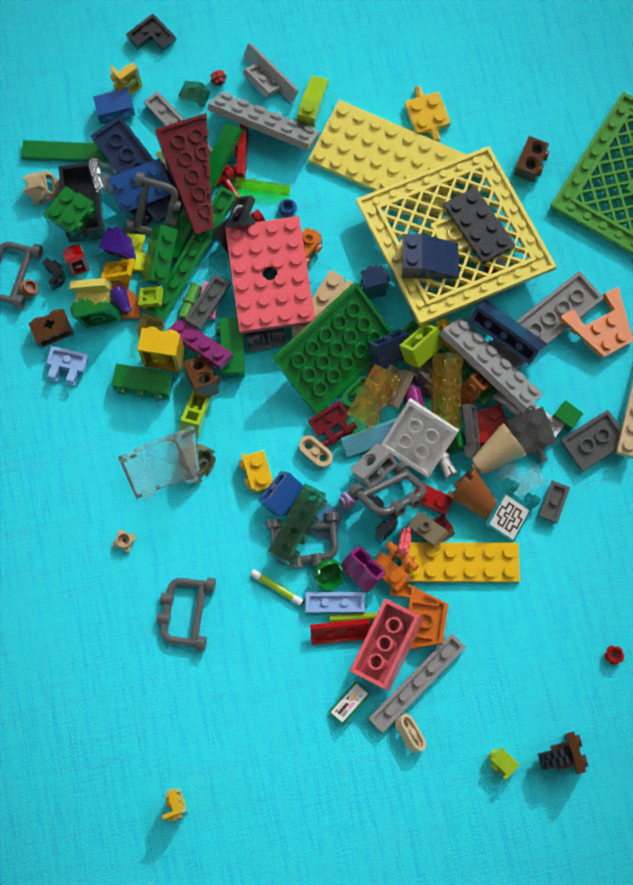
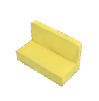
(93, 289)

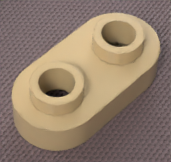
(316, 451)
(410, 733)

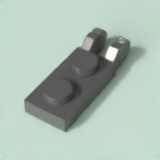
(471, 430)

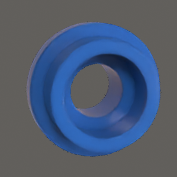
(287, 203)

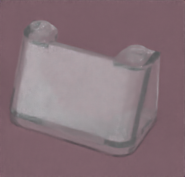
(162, 462)

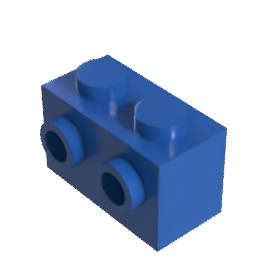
(113, 105)
(281, 494)

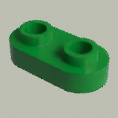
(352, 391)

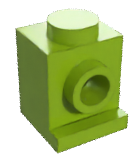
(502, 762)

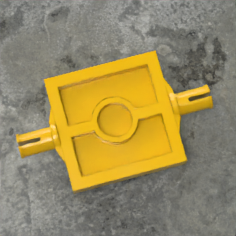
(427, 113)

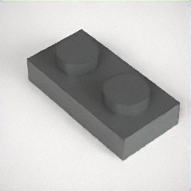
(554, 502)

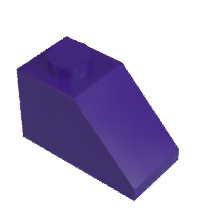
(117, 243)

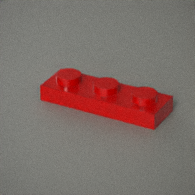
(241, 153)
(339, 631)

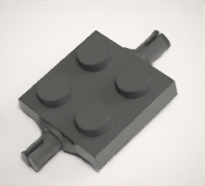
(533, 431)

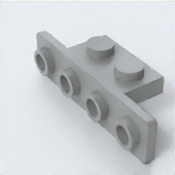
(267, 76)

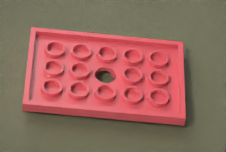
(274, 302)

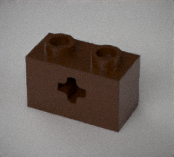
(46, 336)

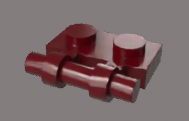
(330, 418)

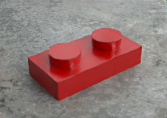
(435, 500)

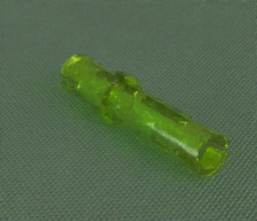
(262, 186)

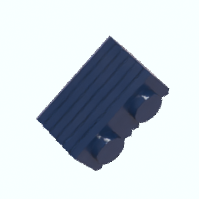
(387, 348)

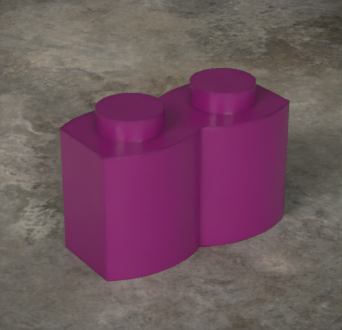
(363, 569)

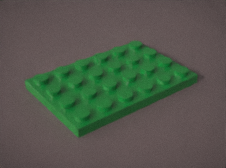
(332, 348)

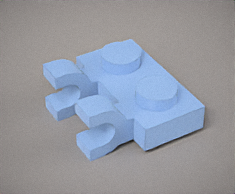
(68, 360)

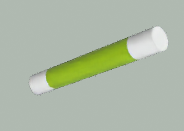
(276, 587)

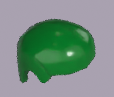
(328, 574)

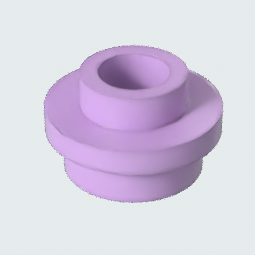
(346, 501)

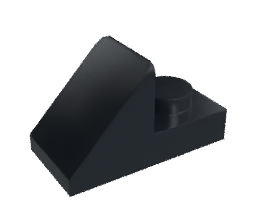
(240, 212)

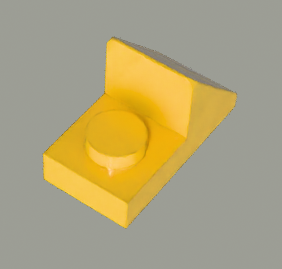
(119, 270)

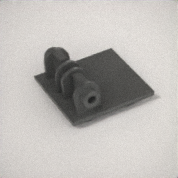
(265, 339)

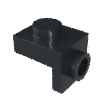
(54, 268)

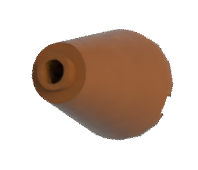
(473, 494)

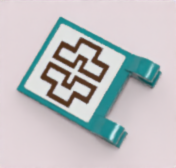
(511, 511)

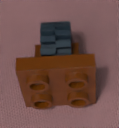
(565, 755)

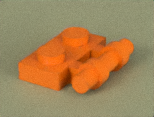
(396, 575)

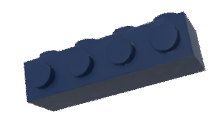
(507, 331)

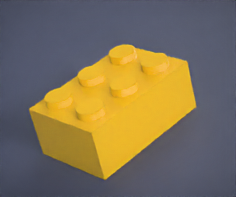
(161, 349)

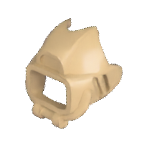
(38, 189)

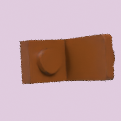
(474, 388)

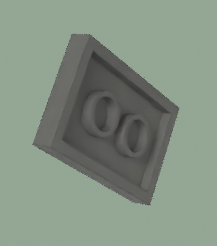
(592, 441)

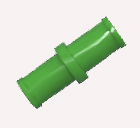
(189, 300)

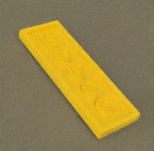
(465, 562)

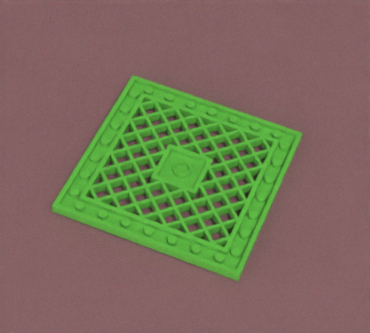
(579, 211)

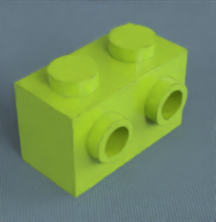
(421, 345)

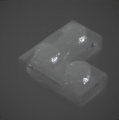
(528, 480)

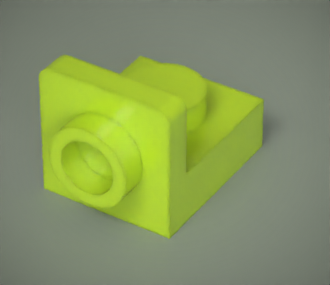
(150, 297)

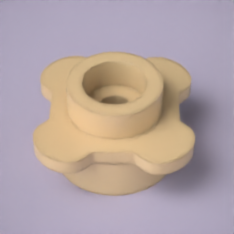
(119, 540)

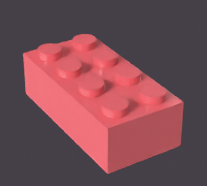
(387, 644)

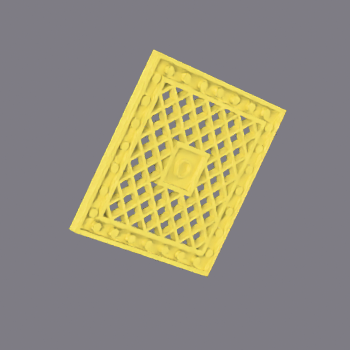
(420, 185)

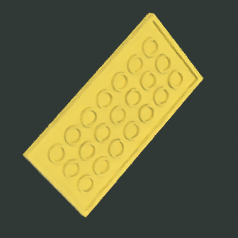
(377, 151)

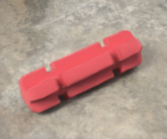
(404, 540)

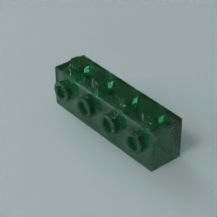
(297, 525)

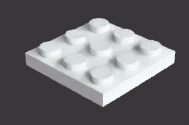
(419, 437)

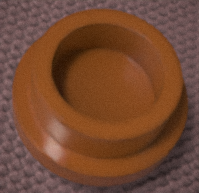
(28, 288)

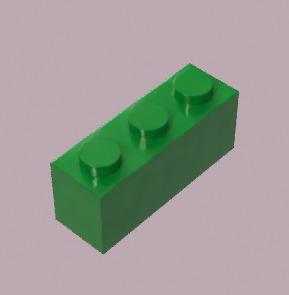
(159, 255)
(234, 342)
(142, 381)

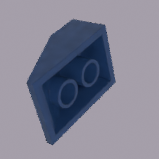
(429, 257)

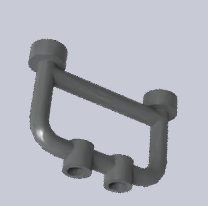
(174, 204)
(34, 252)
(402, 472)
(329, 523)
(167, 600)

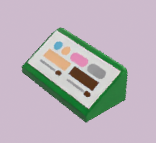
(349, 703)

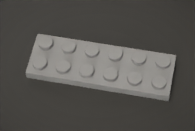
(263, 120)
(491, 364)

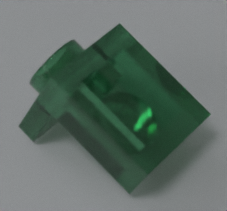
(194, 92)

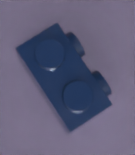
(374, 281)

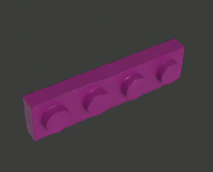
(202, 344)

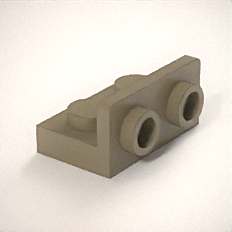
(404, 383)

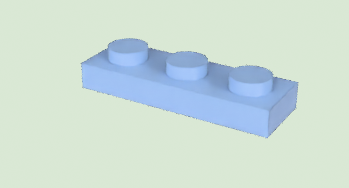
(335, 602)

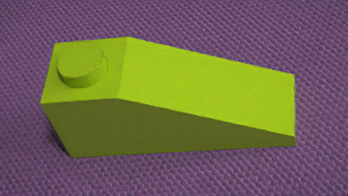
(312, 101)
(195, 413)

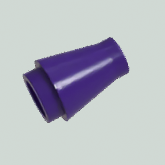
(120, 299)

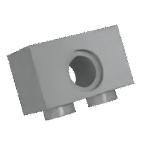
(374, 466)

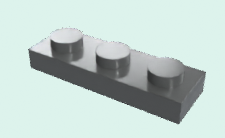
(207, 302)

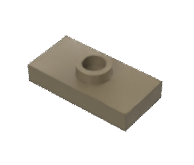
(427, 529)

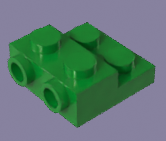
(70, 211)
(94, 315)

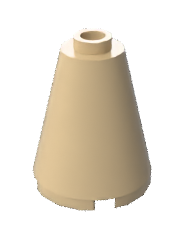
(498, 451)

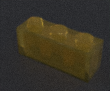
(373, 396)

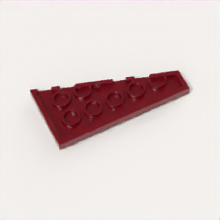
(187, 158)

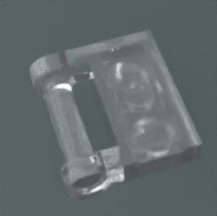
(101, 179)

